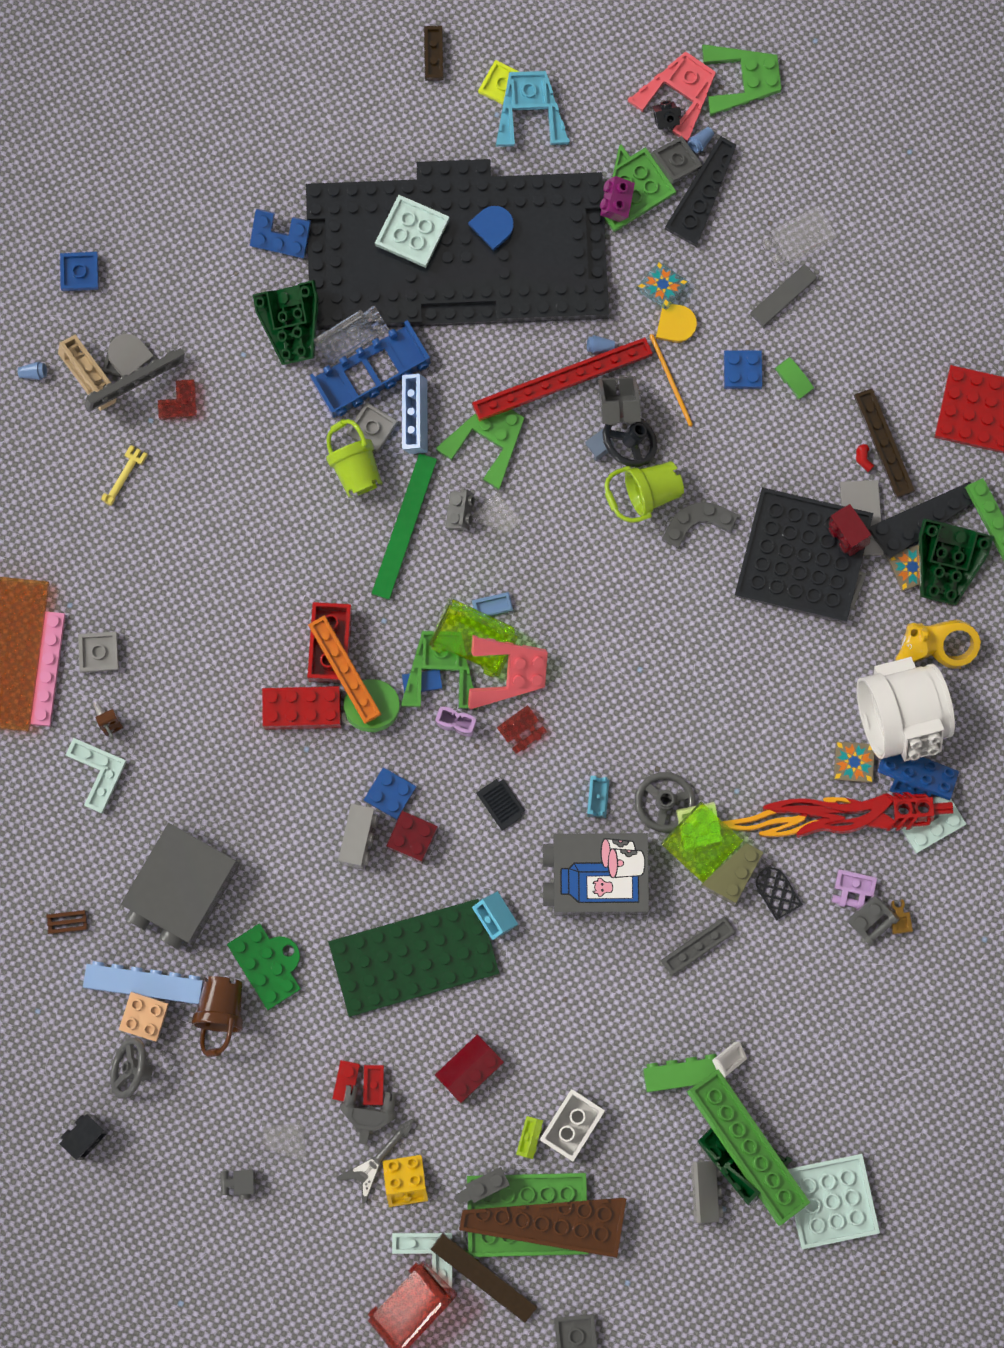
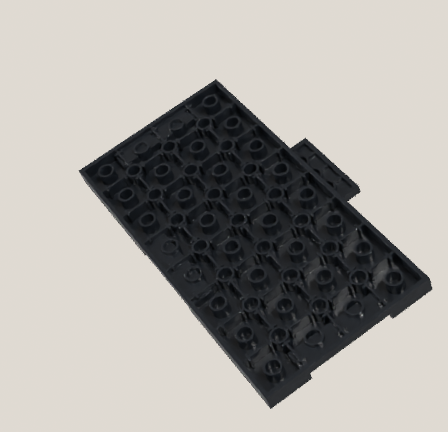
(540, 274)

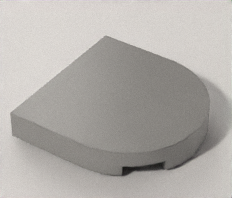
(127, 353)

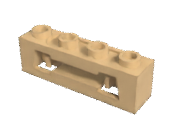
(83, 367)

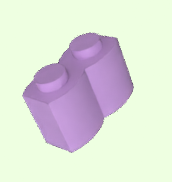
(460, 722)

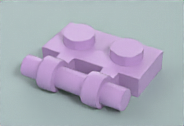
(856, 884)

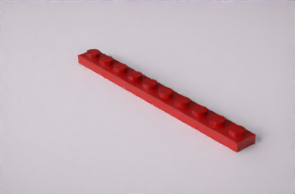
(562, 379)

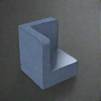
(597, 446)

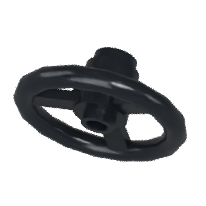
(631, 438)

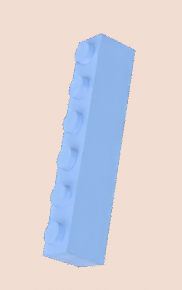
(151, 984)

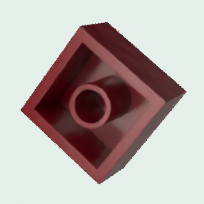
(849, 530)
(412, 837)

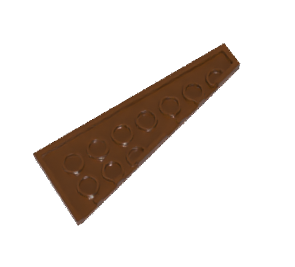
(573, 1225)

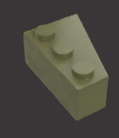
(734, 874)

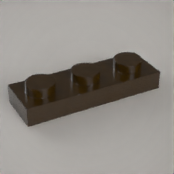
(433, 53)

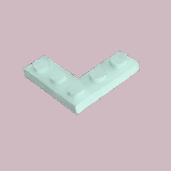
(109, 767)
(420, 1244)

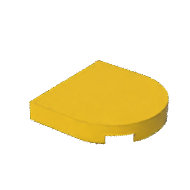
(676, 324)

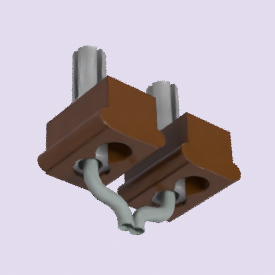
(108, 720)

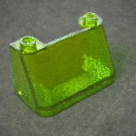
(456, 629)

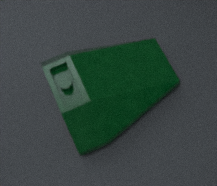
(290, 320)
(949, 559)

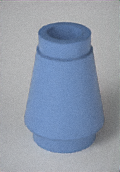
(700, 140)
(599, 345)
(33, 371)

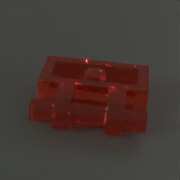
(518, 724)

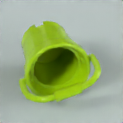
(353, 462)
(647, 489)

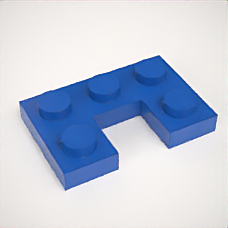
(292, 244)

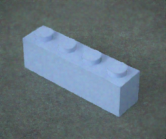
(414, 414)

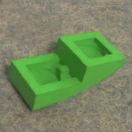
(794, 377)

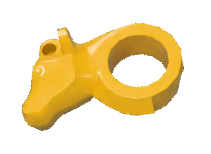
(927, 641)

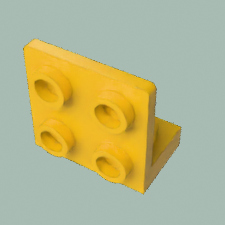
(404, 1181)

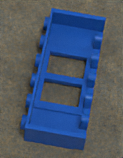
(403, 350)

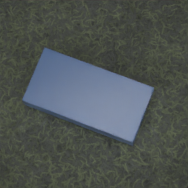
(494, 604)

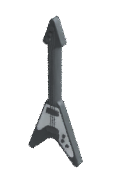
(367, 1171)

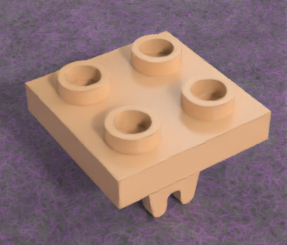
(143, 1016)

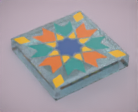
(662, 285)

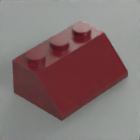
(469, 1068)

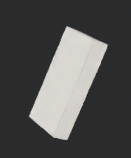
(730, 1058)

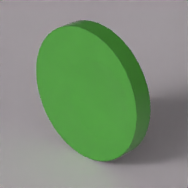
(386, 701)

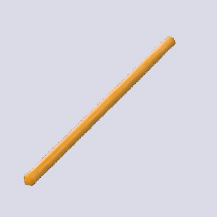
(671, 381)

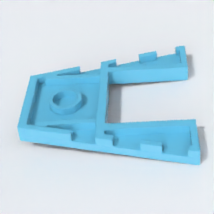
(529, 92)

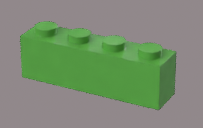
(677, 1074)

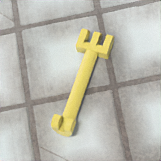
(133, 459)

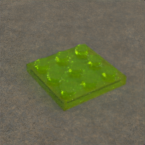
(701, 842)

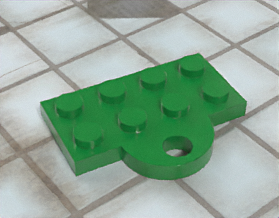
(267, 965)

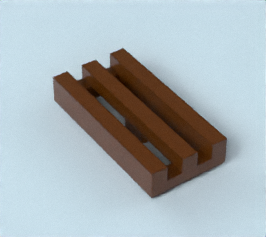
(50, 924)

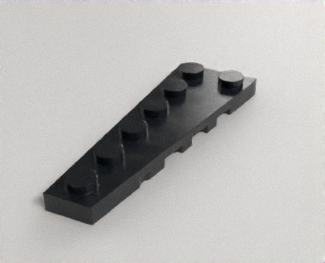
(695, 207)
(904, 528)

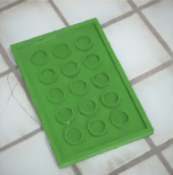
(526, 1190)

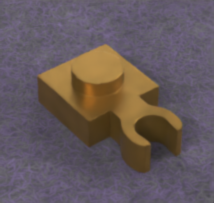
(904, 924)

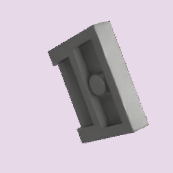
(868, 915)

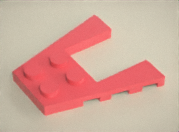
(688, 78)
(524, 672)

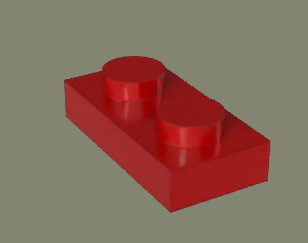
(346, 1075)
(373, 1085)

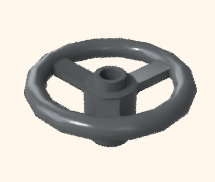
(659, 795)
(134, 1069)

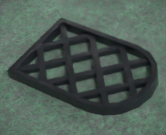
(785, 880)

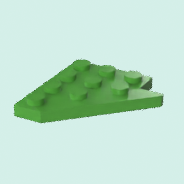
(650, 183)

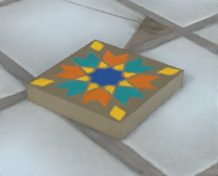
(906, 568)
(853, 762)

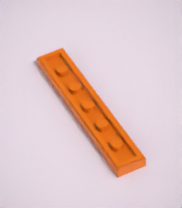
(344, 669)

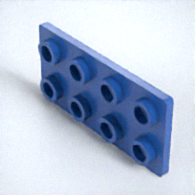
(919, 776)

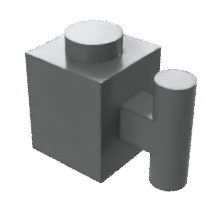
(242, 1181)

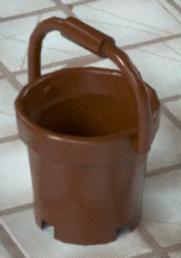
(219, 1010)

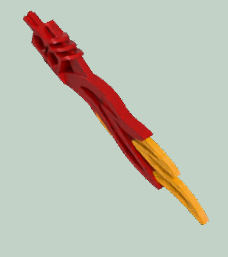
(828, 808)

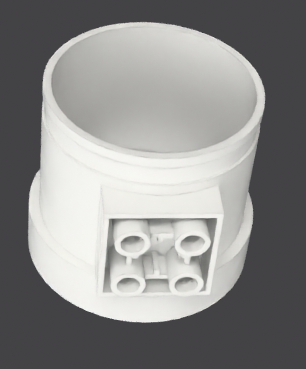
(905, 709)

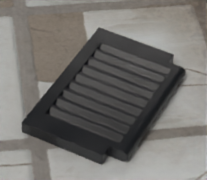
(501, 803)

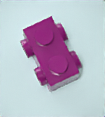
(617, 199)

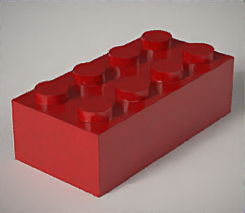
(340, 619)
(301, 708)

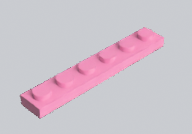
(48, 669)

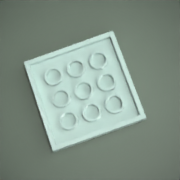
(839, 1202)

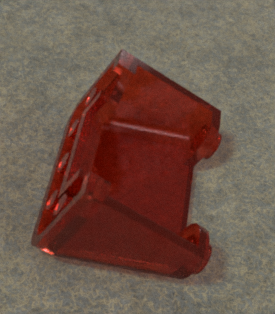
(411, 1307)

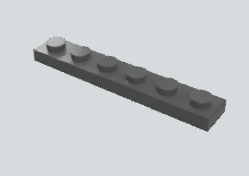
(131, 381)

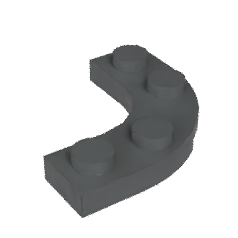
(694, 514)

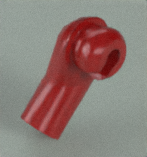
(861, 457)

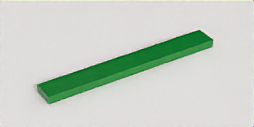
(404, 527)

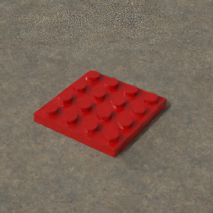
(972, 409)

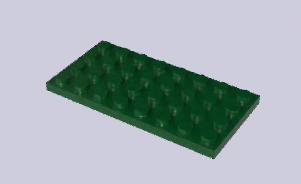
(412, 958)

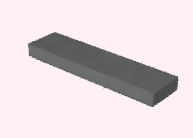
(783, 295)
(698, 946)

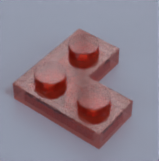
(183, 406)

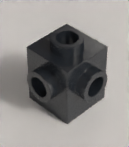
(666, 115)

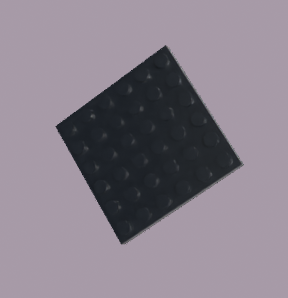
(795, 558)

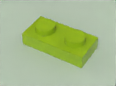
(529, 1137)

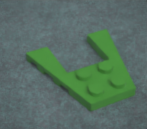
(758, 72)
(499, 429)
(431, 660)

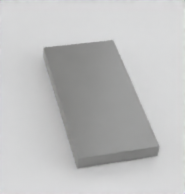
(864, 497)

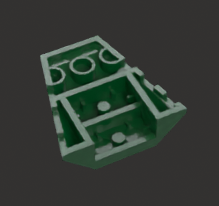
(723, 1161)

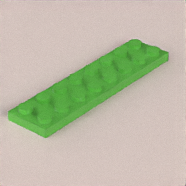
(748, 1147)

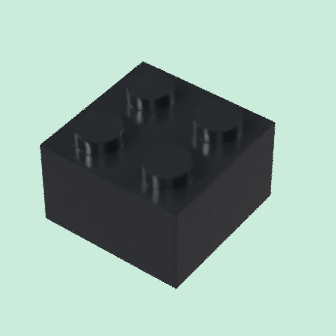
(83, 1136)

